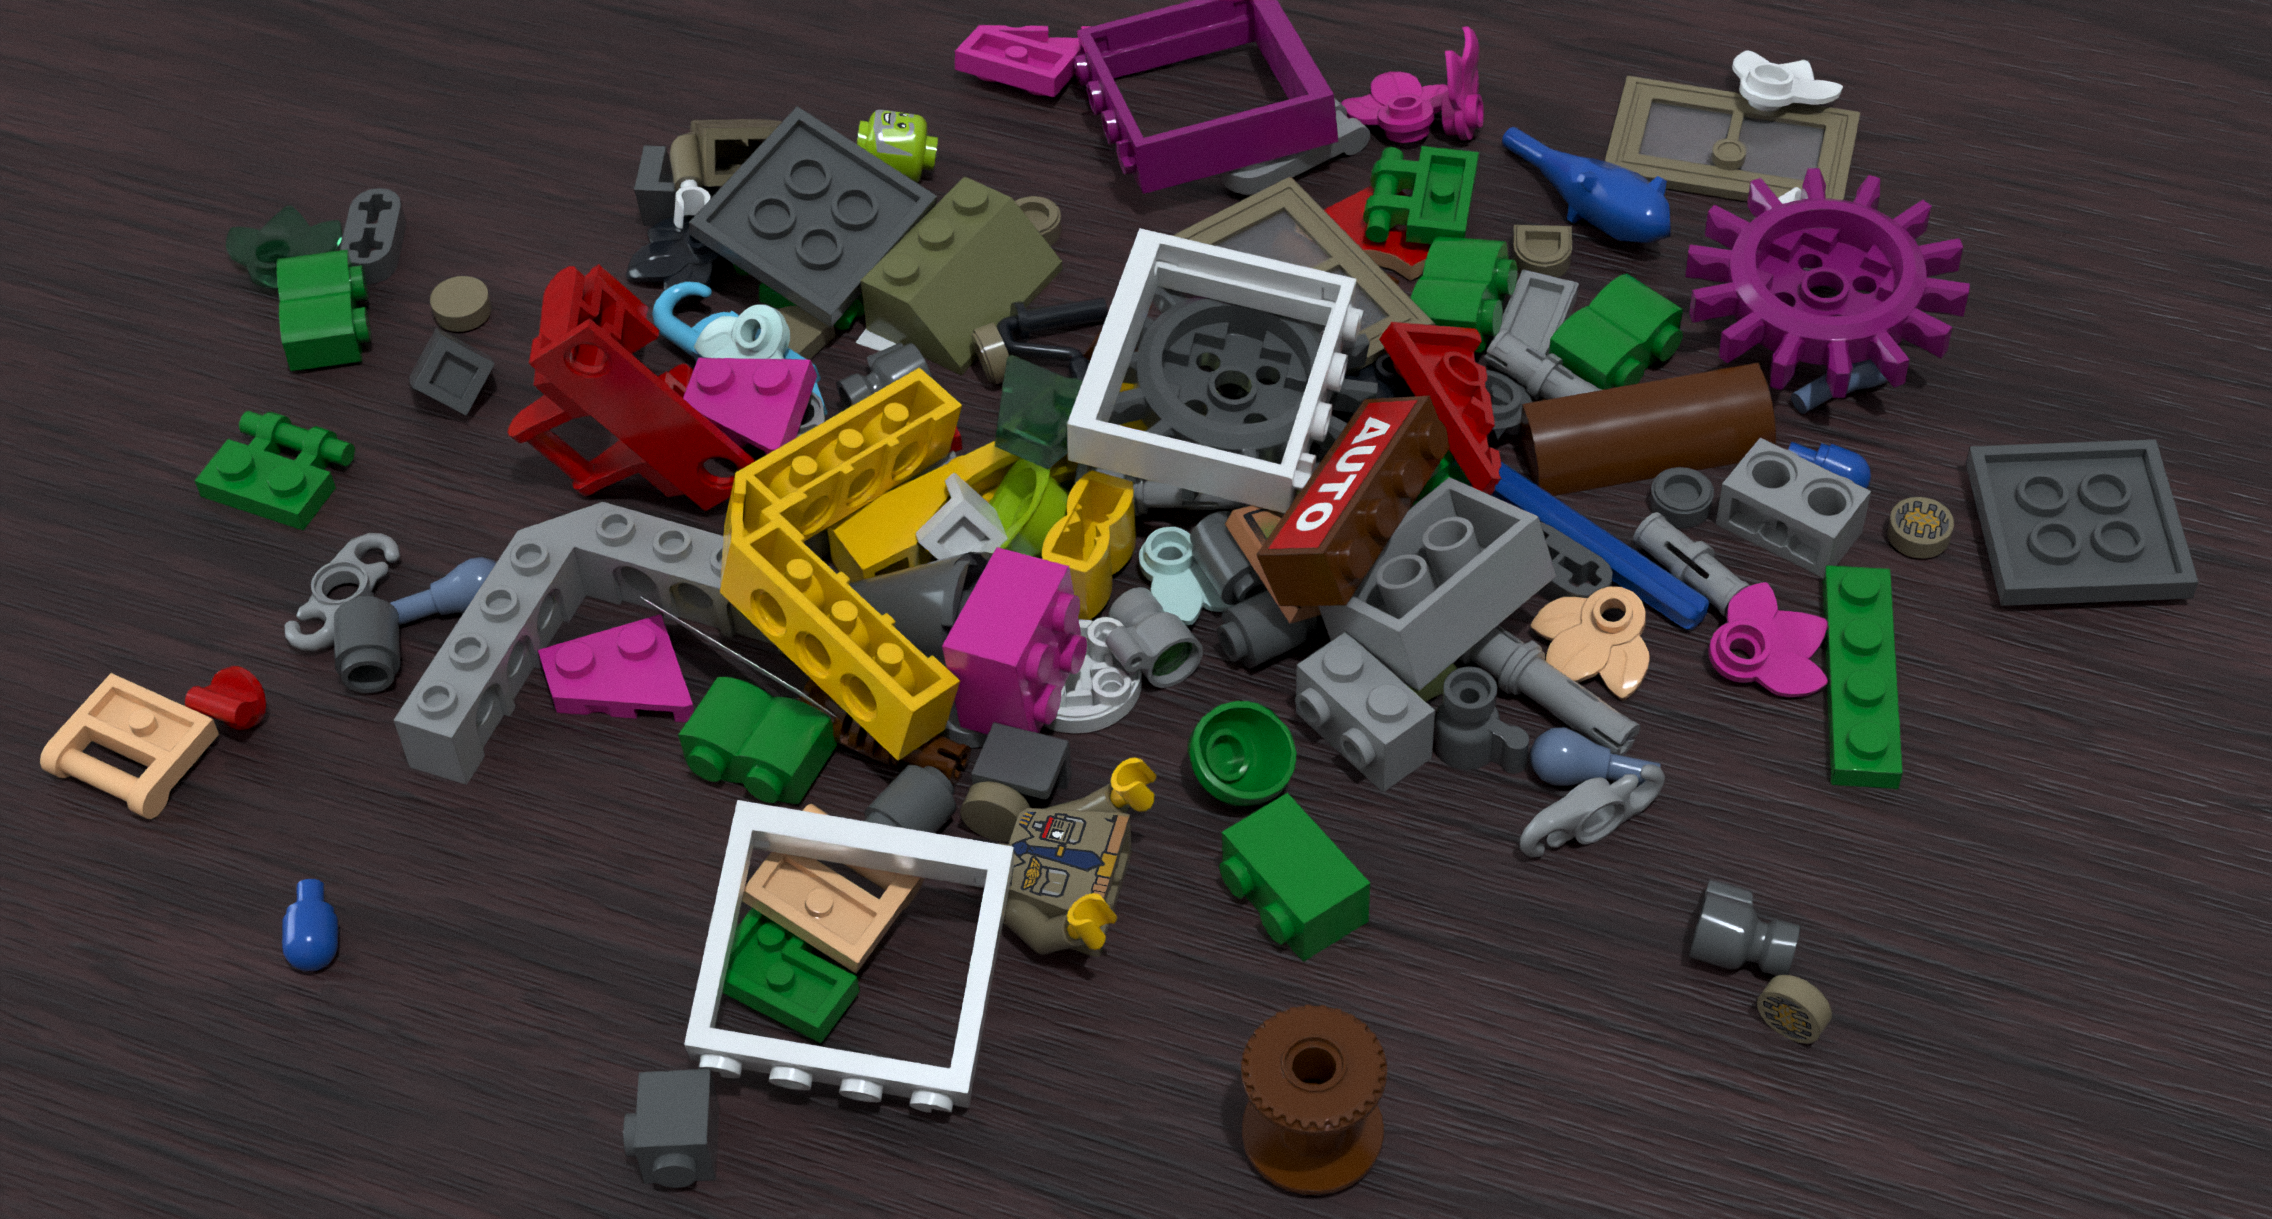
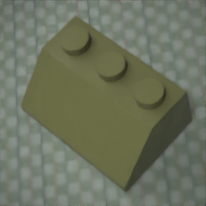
(957, 274)

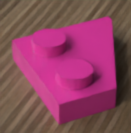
(1019, 57)
(753, 398)
(618, 672)

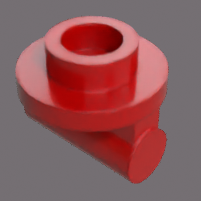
(232, 697)

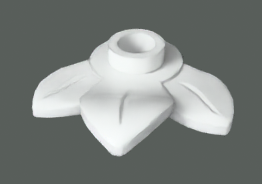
(1777, 85)

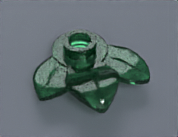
(280, 238)

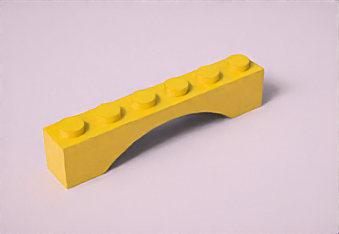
(883, 532)

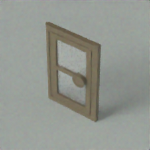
(1719, 142)
(1294, 229)

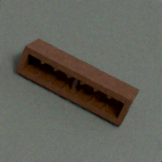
(1645, 429)

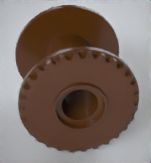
(1313, 1099)

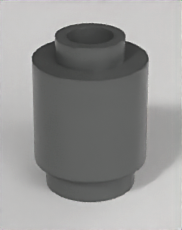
(1224, 560)
(1259, 631)
(366, 643)
(914, 800)

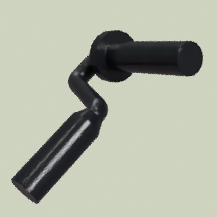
(1024, 321)

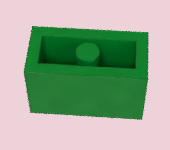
(1294, 877)

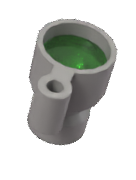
(1152, 639)

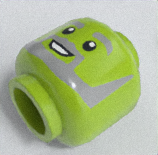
(899, 141)

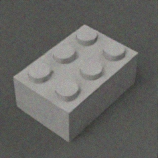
(1444, 581)

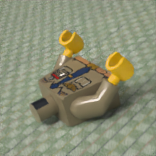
(1074, 864)

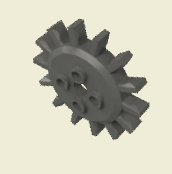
(1243, 347)

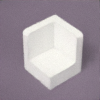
(962, 524)

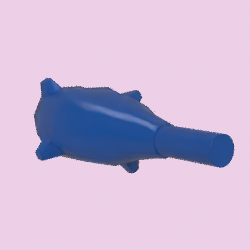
(1600, 191)

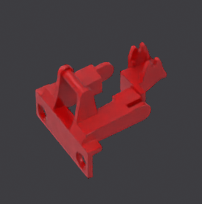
(589, 369)

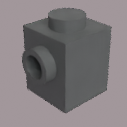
(674, 1127)

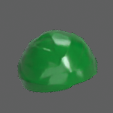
(1242, 753)

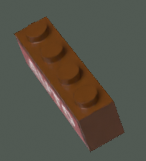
(1354, 502)

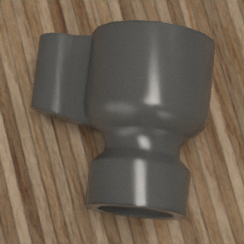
(885, 369)
(1470, 727)
(1732, 933)

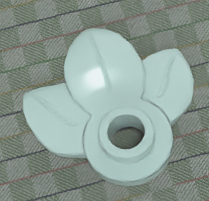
(736, 335)
(1176, 576)

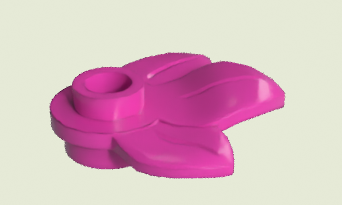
(1461, 102)
(1398, 106)
(1774, 640)

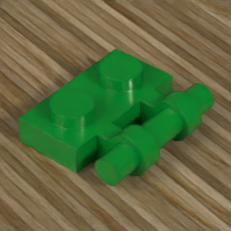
(1440, 198)
(271, 485)

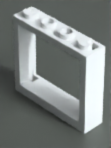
(1234, 279)
(866, 846)

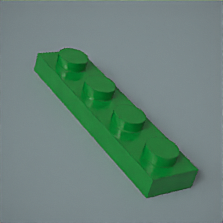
(1861, 678)

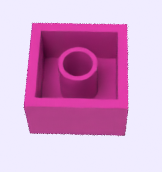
(1015, 643)

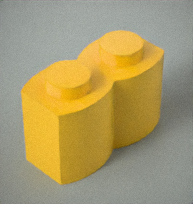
(1094, 537)

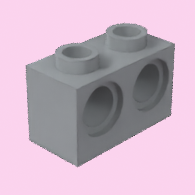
(1792, 507)

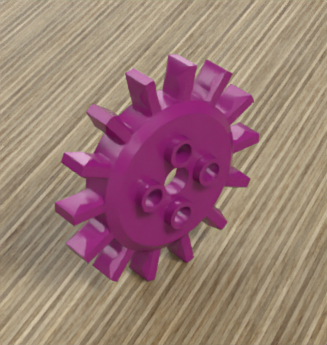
(1848, 250)

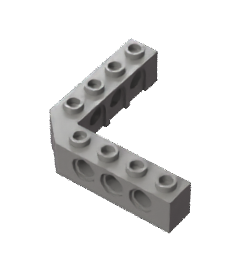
(527, 597)

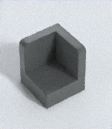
(655, 186)
(451, 371)
(1024, 761)

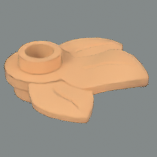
(1590, 645)

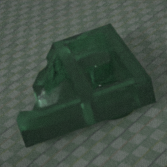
(1035, 412)

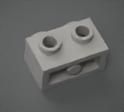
(1364, 711)

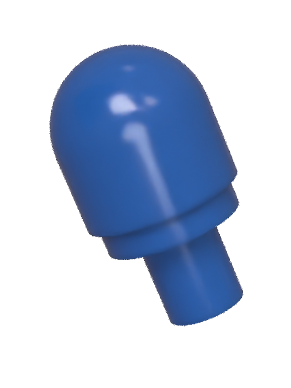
(1837, 460)
(310, 928)

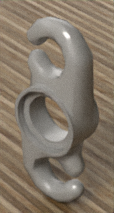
(342, 569)
(1592, 810)

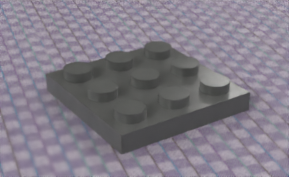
(811, 215)
(2080, 522)

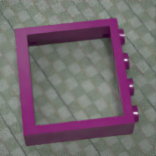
(1220, 143)

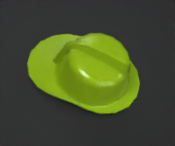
(1028, 506)

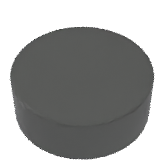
(1682, 497)

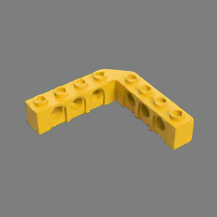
(800, 599)

